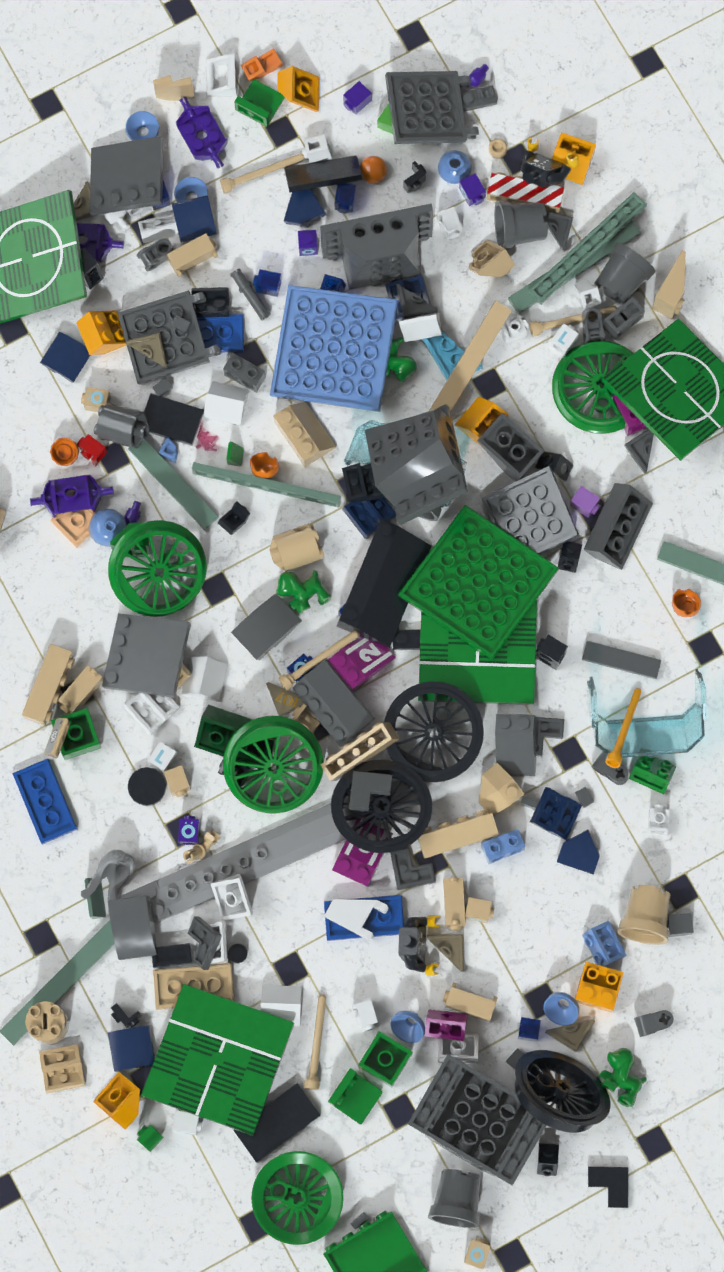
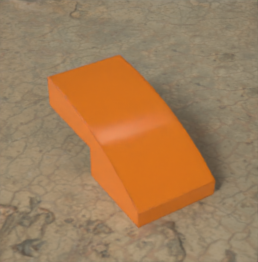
(262, 65)

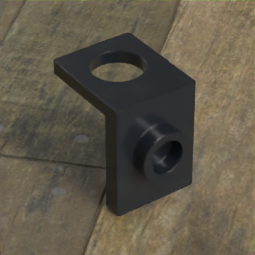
(555, 461)

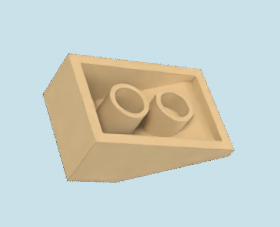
(670, 295)

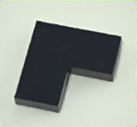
(615, 1179)

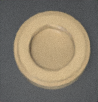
(497, 148)

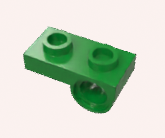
(149, 1137)

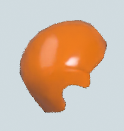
(373, 169)
(64, 451)
(263, 465)
(686, 603)

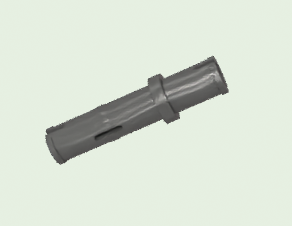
(246, 288)

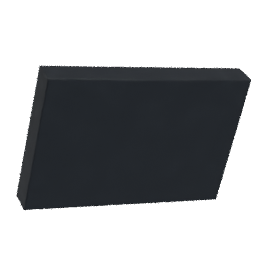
(173, 419)

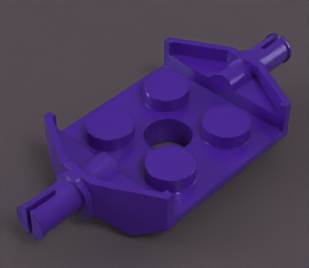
(198, 119)
(98, 240)
(86, 497)

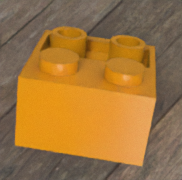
(578, 147)
(101, 332)
(479, 418)
(599, 987)

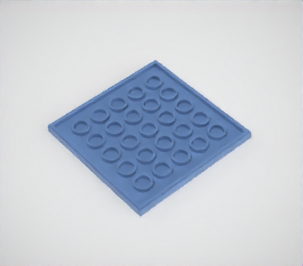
(334, 348)

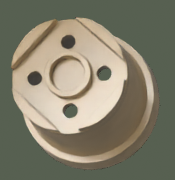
(646, 916)

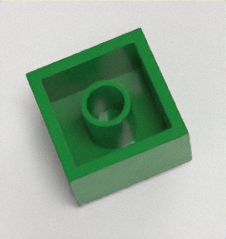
(80, 736)
(385, 1059)

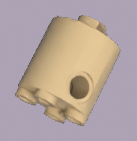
(296, 547)
(47, 1022)

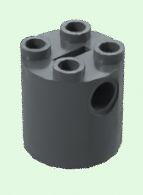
(122, 425)

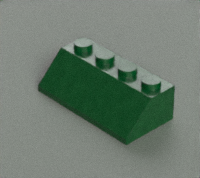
(219, 726)

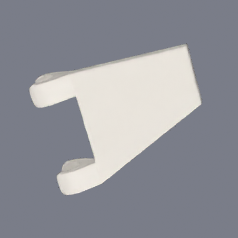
(353, 914)

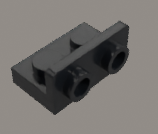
(216, 304)

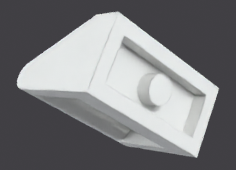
(230, 89)

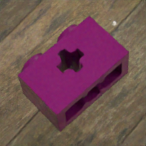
(446, 1025)

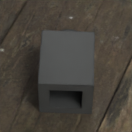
(680, 925)

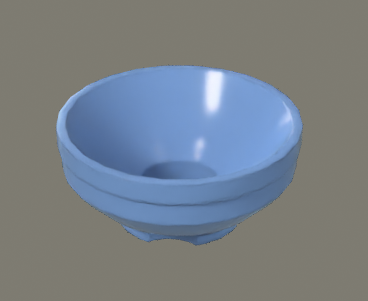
(139, 120)
(451, 174)
(190, 185)
(560, 1014)
(405, 1029)

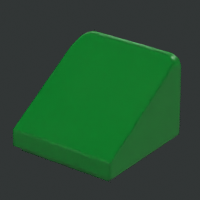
(234, 454)

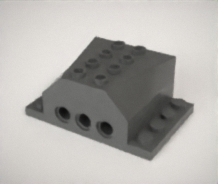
(379, 245)
(417, 462)
(477, 1120)

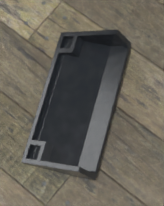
(374, 600)

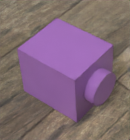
(585, 502)

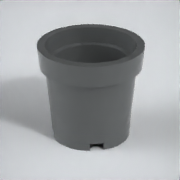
(519, 223)
(623, 273)
(456, 1199)

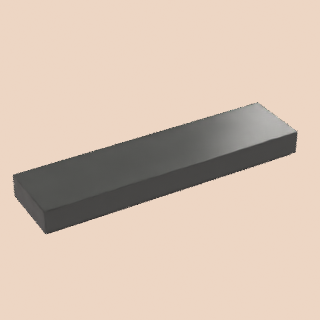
(621, 660)

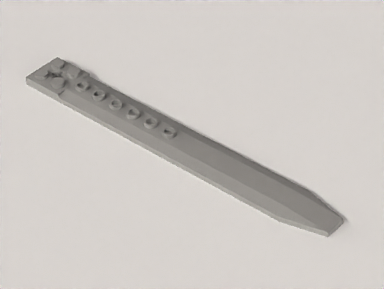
(249, 859)

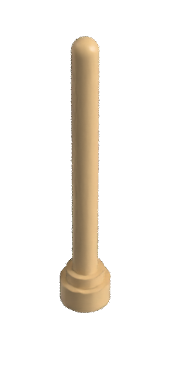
(228, 184)
(538, 327)
(288, 680)
(312, 1080)

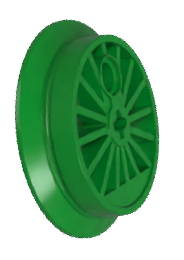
(328, 1211)

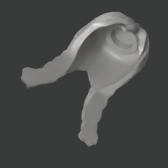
(117, 868)

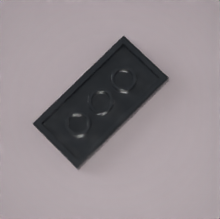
(323, 173)
(279, 1122)

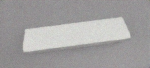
(158, 228)

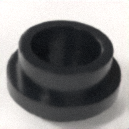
(237, 953)

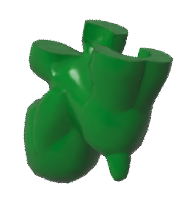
(401, 365)
(290, 584)
(622, 1062)

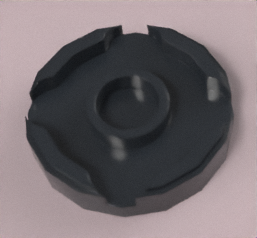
(147, 786)

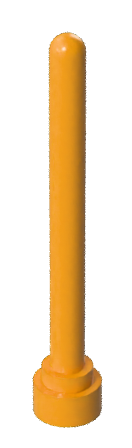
(614, 757)

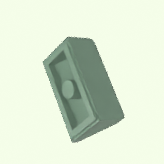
(96, 902)

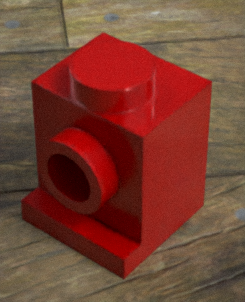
(91, 449)

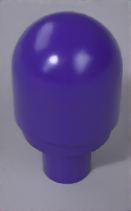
(478, 75)
(133, 514)

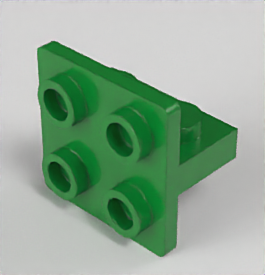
(653, 773)

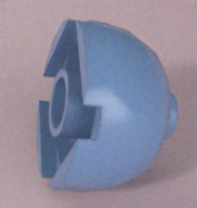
(106, 526)

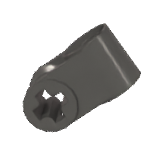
(154, 254)
(592, 327)
(603, 769)
(650, 1023)

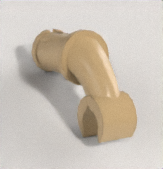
(199, 850)

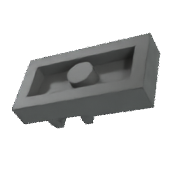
(478, 98)

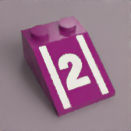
(360, 661)
(358, 863)

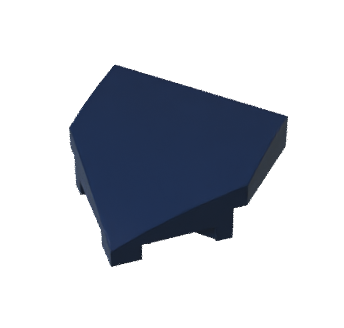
(303, 209)
(580, 853)

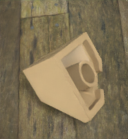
(491, 260)
(498, 789)

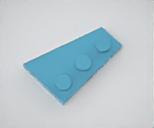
(445, 353)

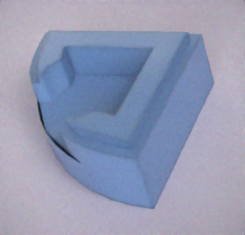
(169, 450)

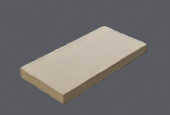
(169, 982)

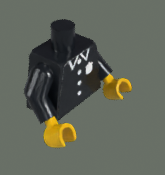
(543, 170)
(413, 944)

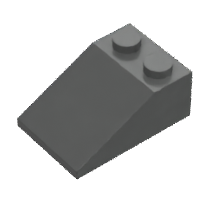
(510, 447)
(516, 743)

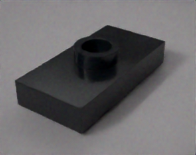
(172, 955)

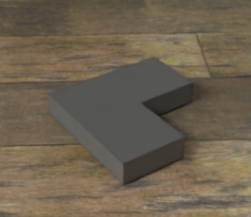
(548, 729)
(366, 784)
(407, 875)
(208, 942)

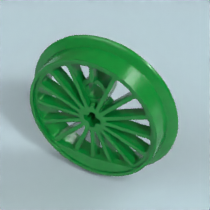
(568, 411)
(128, 595)
(263, 729)

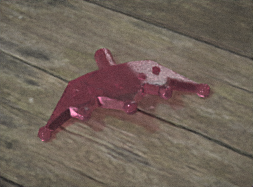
(206, 441)

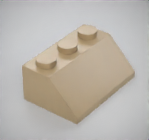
(303, 432)

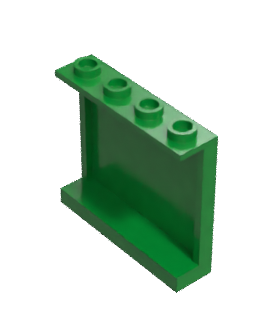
(375, 1249)

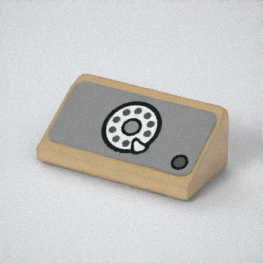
(57, 737)

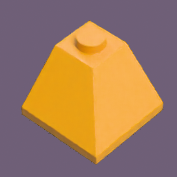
(299, 87)
(120, 1100)

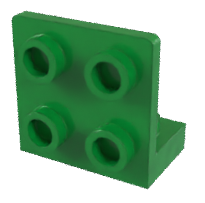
(259, 103)
(355, 1096)

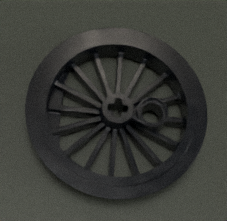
(427, 771)
(404, 775)
(574, 1109)

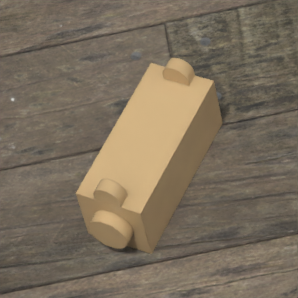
(192, 254)
(80, 690)
(454, 903)
(469, 1003)

